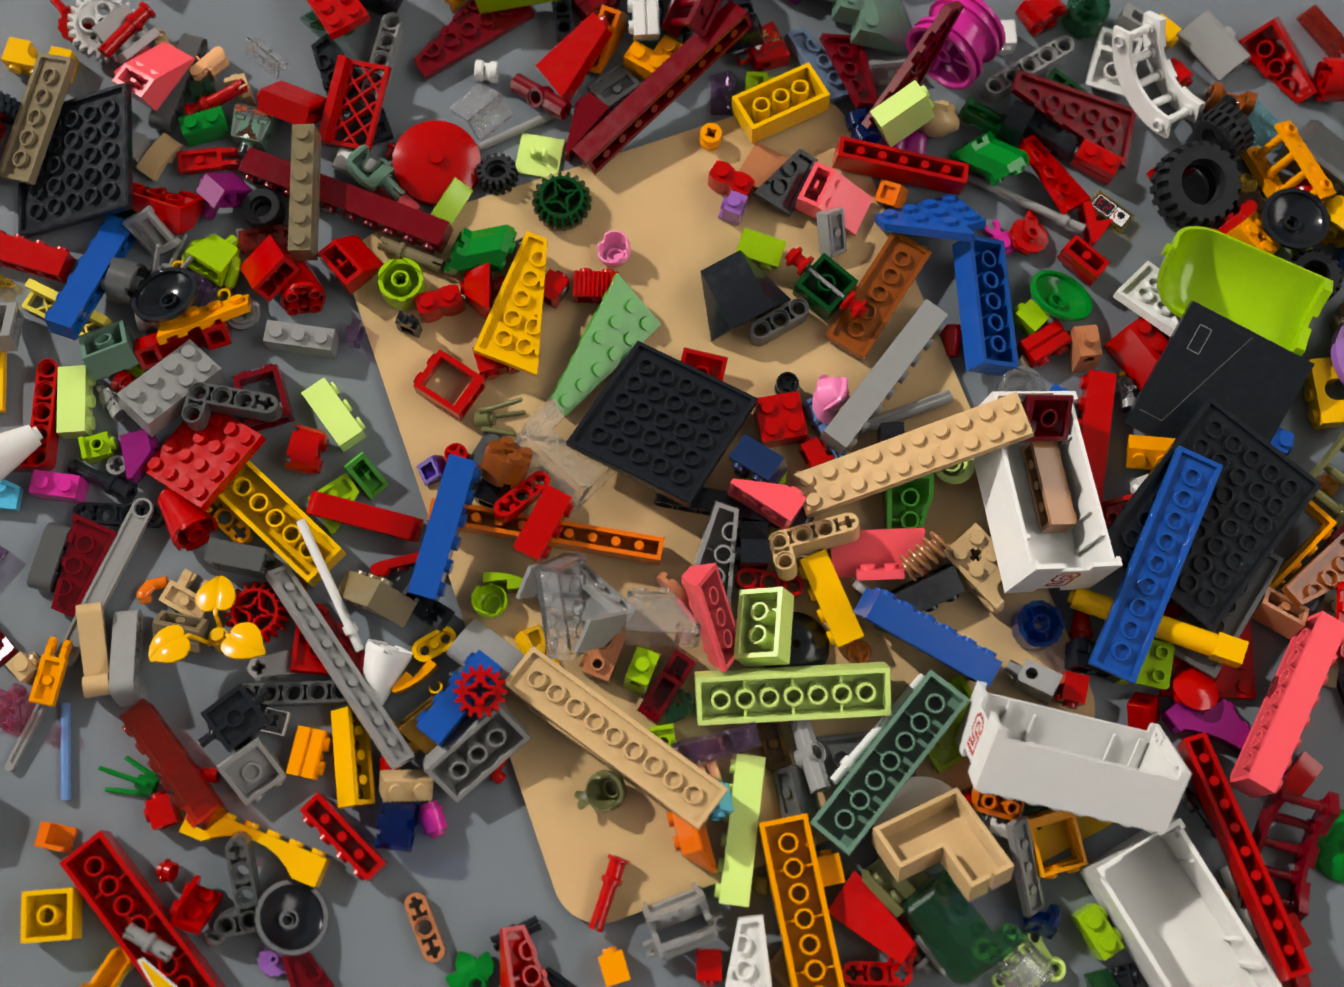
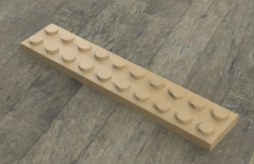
(914, 454)
(616, 738)

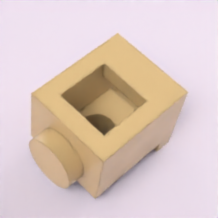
(24, 666)

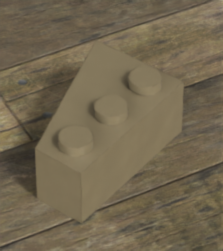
(376, 596)

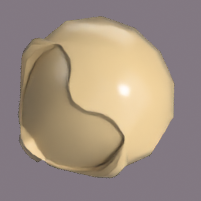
(945, 120)

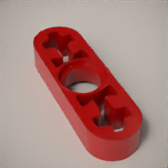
(519, 506)

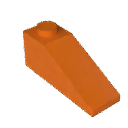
(618, 23)

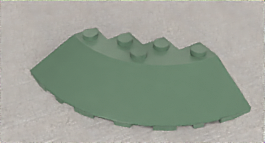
(874, 23)

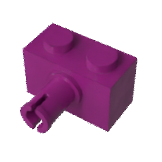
(221, 191)

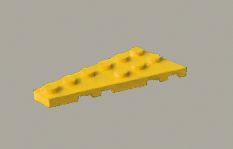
(515, 319)

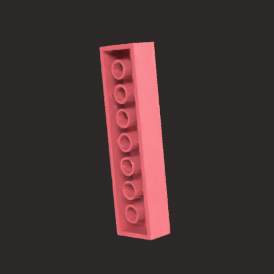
(1287, 707)

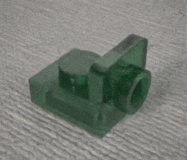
(678, 712)

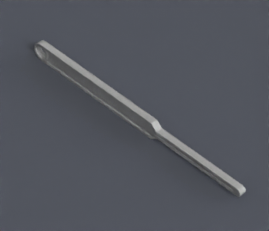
(99, 591)

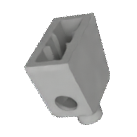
(1043, 682)

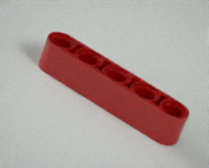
(364, 516)

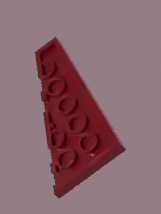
(923, 55)
(1079, 112)

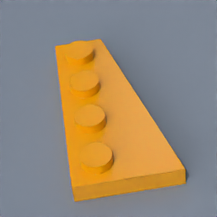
(204, 316)

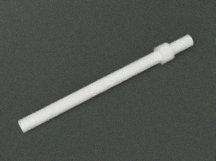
(350, 628)
(849, 762)

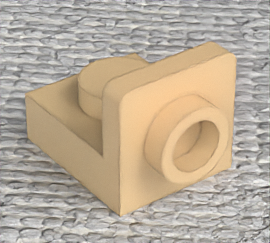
(246, 97)

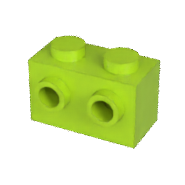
(761, 248)
(1096, 931)

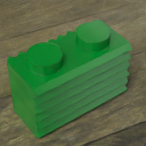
(205, 126)

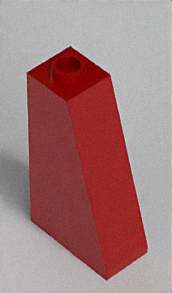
(575, 55)
(868, 918)

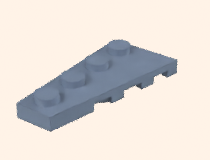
(809, 50)

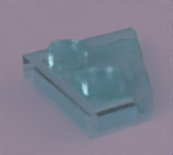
(1263, 125)

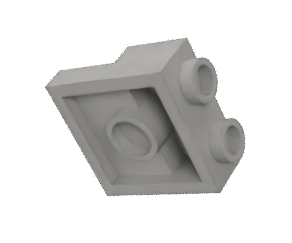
(252, 771)

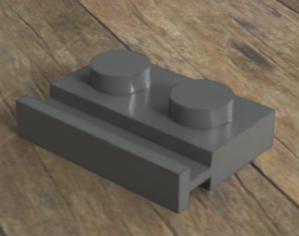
(614, 86)

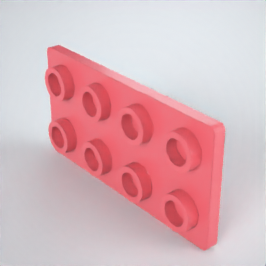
(876, 554)

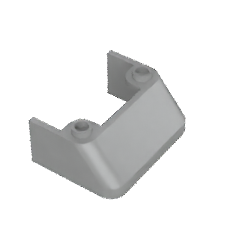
(604, 609)

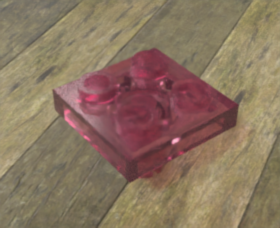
(13, 709)

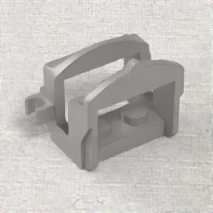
(673, 911)

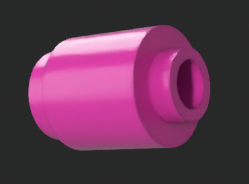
(433, 819)

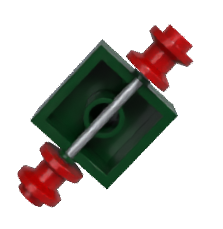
(825, 285)

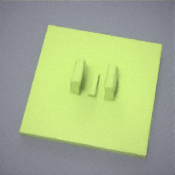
(539, 155)

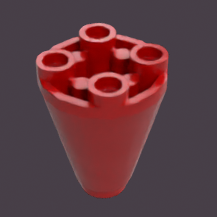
(303, 292)

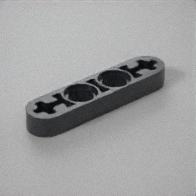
(120, 513)

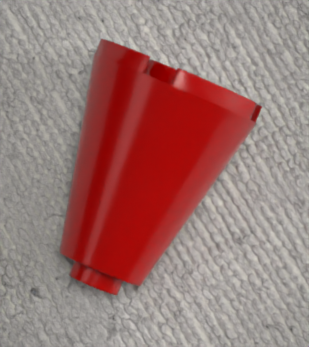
(185, 522)

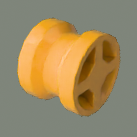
(707, 141)

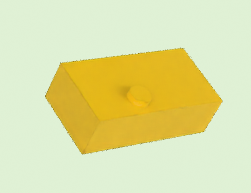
(780, 103)

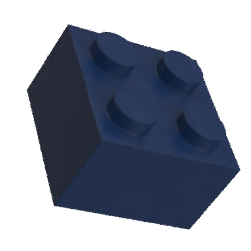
(757, 462)

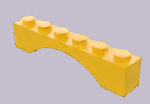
(301, 863)

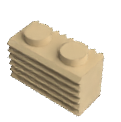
(405, 785)

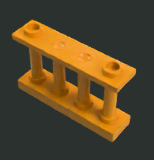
(1267, 175)

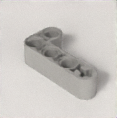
(126, 658)

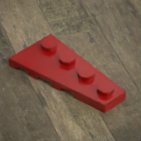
(1057, 181)

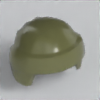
(603, 791)

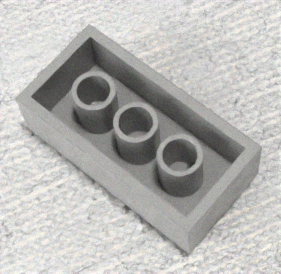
(161, 391)
(475, 751)

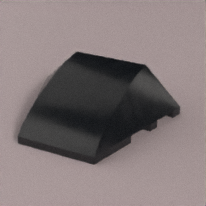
(737, 293)

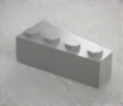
(719, 543)

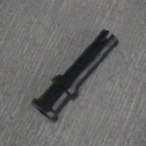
(111, 484)

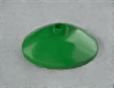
(1060, 296)
(1331, 854)

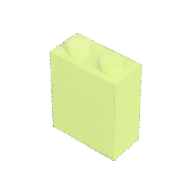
(903, 113)

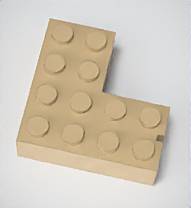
(946, 833)

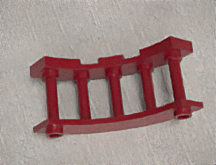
(1306, 853)

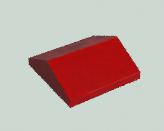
(706, 362)

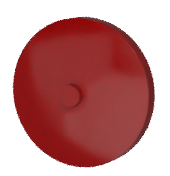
(431, 157)

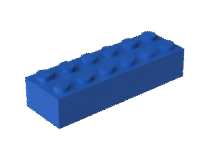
(985, 306)
(928, 635)

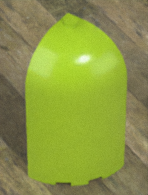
(1242, 285)

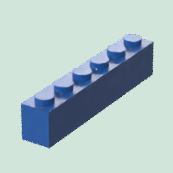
(83, 288)
(444, 527)

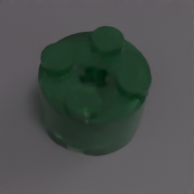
(1085, 17)

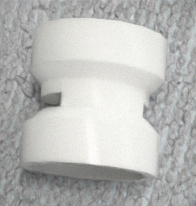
(486, 71)

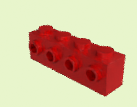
(341, 833)

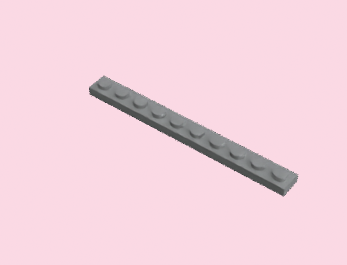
(340, 666)

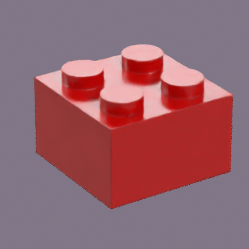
(780, 420)

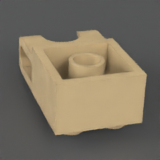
(982, 574)

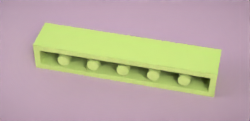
(741, 831)

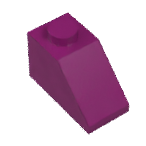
(137, 450)

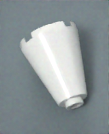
(16, 447)
(384, 666)

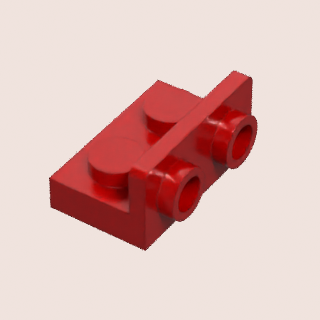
(194, 906)

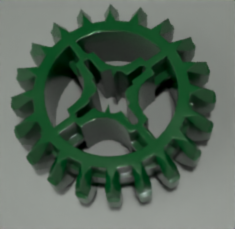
(576, 192)

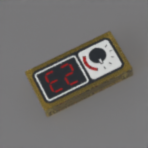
(1109, 209)

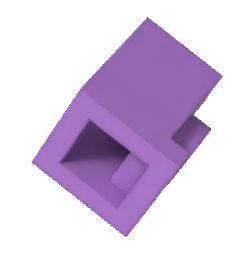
(733, 207)

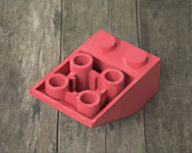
(154, 74)
(831, 190)

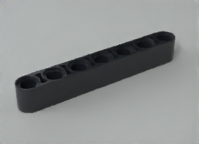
(704, 502)

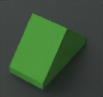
(366, 475)

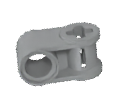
(276, 666)

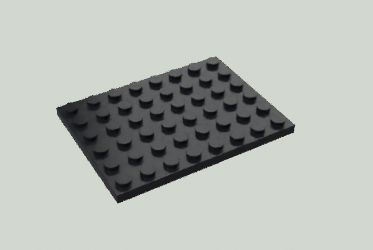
(1243, 522)

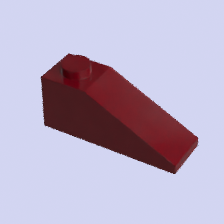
(587, 114)

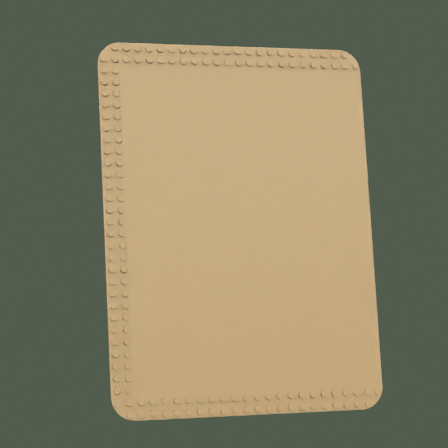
(674, 232)

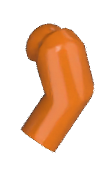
(145, 591)

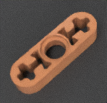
(435, 930)

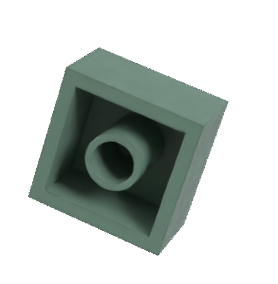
(108, 350)

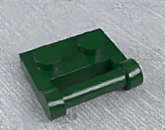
(981, 116)

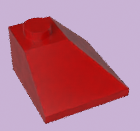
(479, 289)

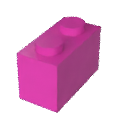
(58, 487)

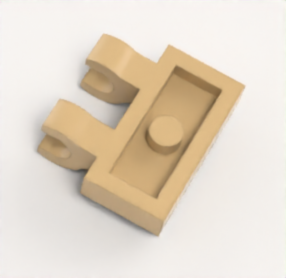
(180, 597)

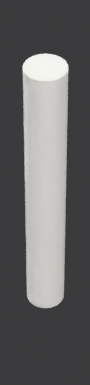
(1242, 913)

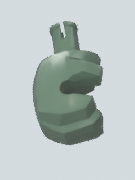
(375, 178)

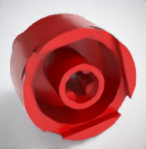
(1040, 15)
(1329, 80)
(306, 450)

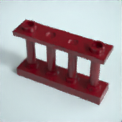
(698, 19)

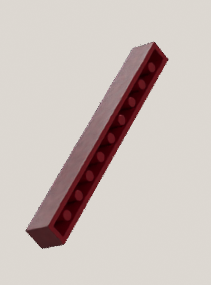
(662, 88)
(352, 203)

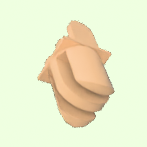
(210, 64)

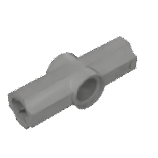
(810, 756)

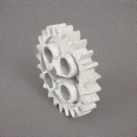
(88, 13)

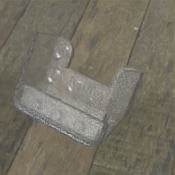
(565, 467)
(660, 620)

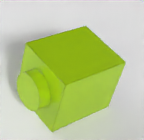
(1029, 317)

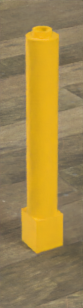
(1219, 647)

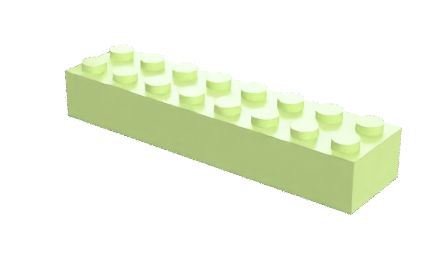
(792, 693)

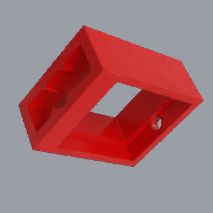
(468, 397)

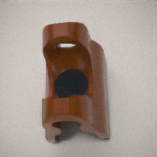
(1217, 94)

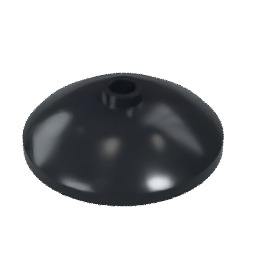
(1302, 212)
(165, 295)
(812, 641)
(304, 910)

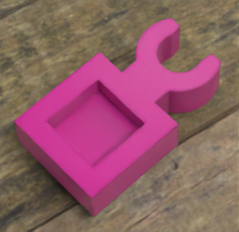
(998, 235)

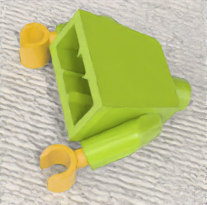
(215, 260)

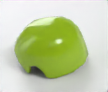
(489, 600)

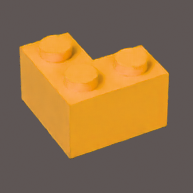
(644, 61)

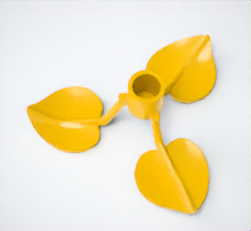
(242, 643)

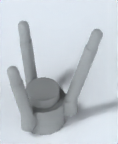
(156, 267)

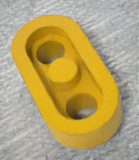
(434, 643)

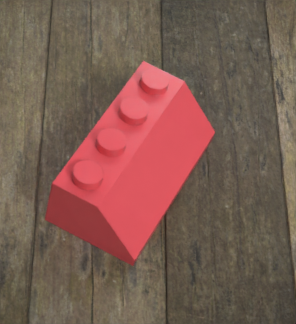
(713, 612)

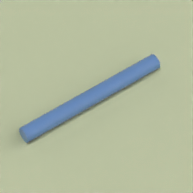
(65, 751)

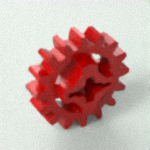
(468, 691)

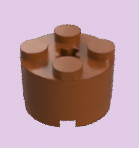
(505, 462)

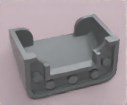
(1327, 151)

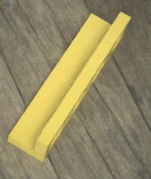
(50, 295)

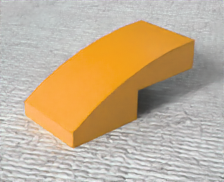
(408, 682)

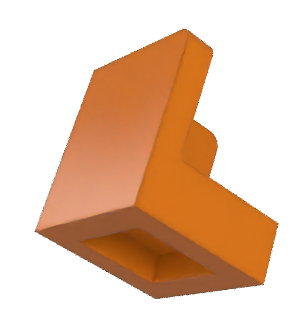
(891, 194)
(56, 837)

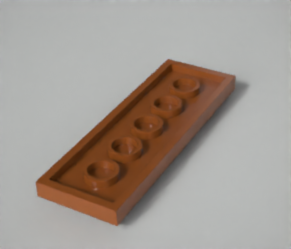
(883, 289)

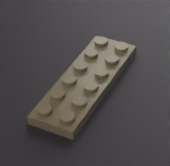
(37, 118)

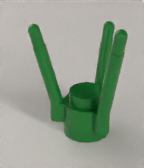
(146, 784)

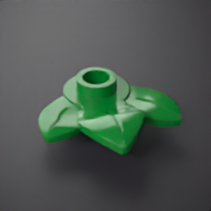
(471, 969)

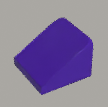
(432, 469)

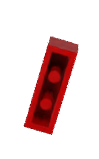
(544, 524)

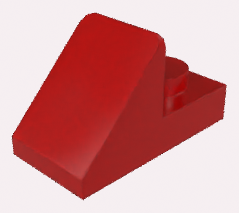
(1094, 228)

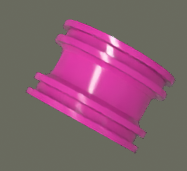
(971, 43)

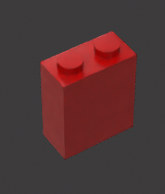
(291, 103)
(269, 268)

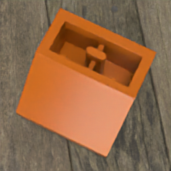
(996, 805)

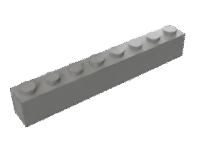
(883, 376)

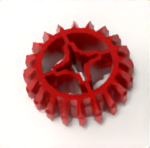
(259, 602)

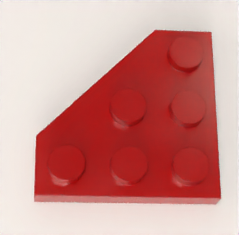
(304, 658)

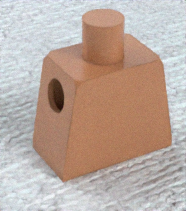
(1084, 346)

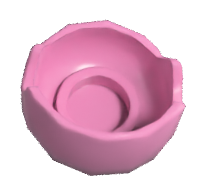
(614, 249)

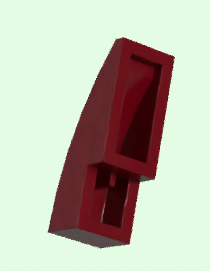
(667, 684)

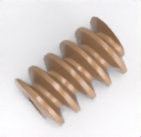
(924, 555)

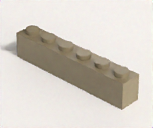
(304, 192)

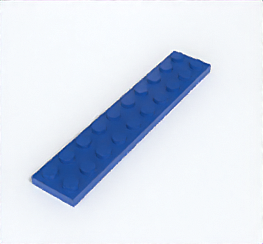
(1155, 565)

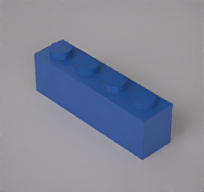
(445, 713)

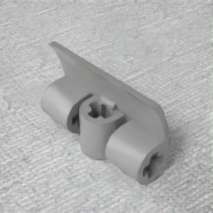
(1214, 45)
(479, 636)

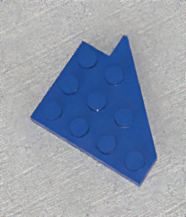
(937, 218)

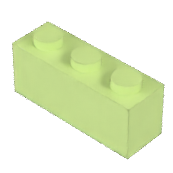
(75, 402)
(335, 414)

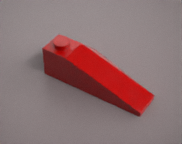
(1279, 60)
(176, 211)
(519, 961)

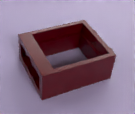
(266, 371)

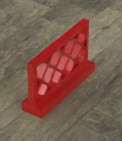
(336, 104)

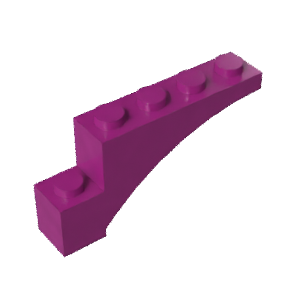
(1219, 723)

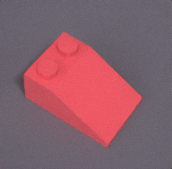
(772, 501)

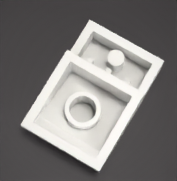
(1102, 70)

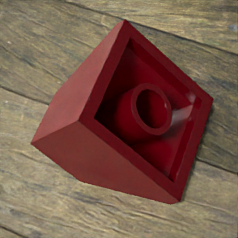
(1048, 416)

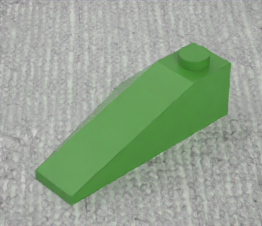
(908, 503)

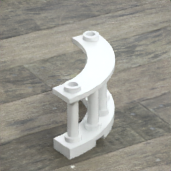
(1162, 73)

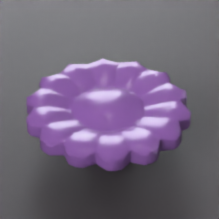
(271, 963)

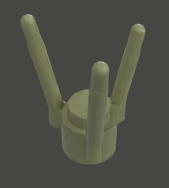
(486, 417)

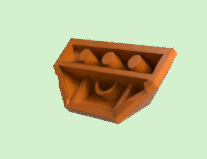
(692, 843)

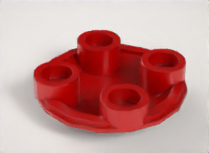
(1195, 690)

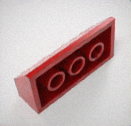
(1137, 350)

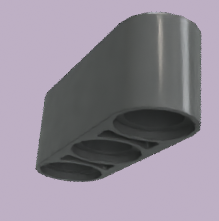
(783, 313)
(48, 558)

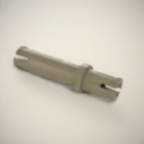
(401, 251)

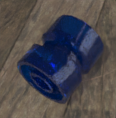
(853, 124)

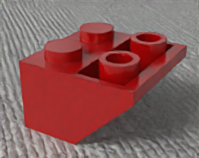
(350, 262)

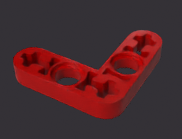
(887, 968)

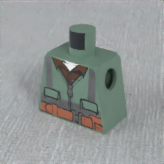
(252, 128)

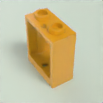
(1070, 864)

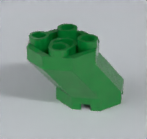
(991, 158)
(481, 247)

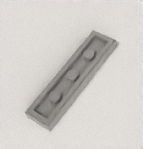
(1025, 866)

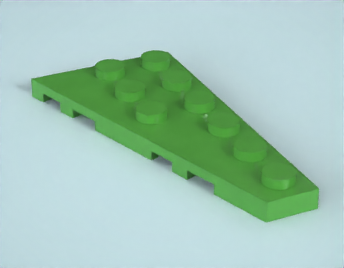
(605, 343)

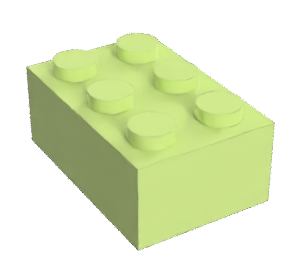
(764, 627)

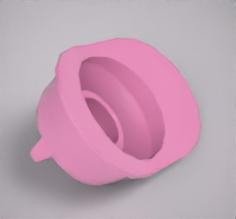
(829, 396)

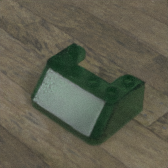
(957, 931)

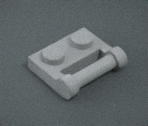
(147, 235)

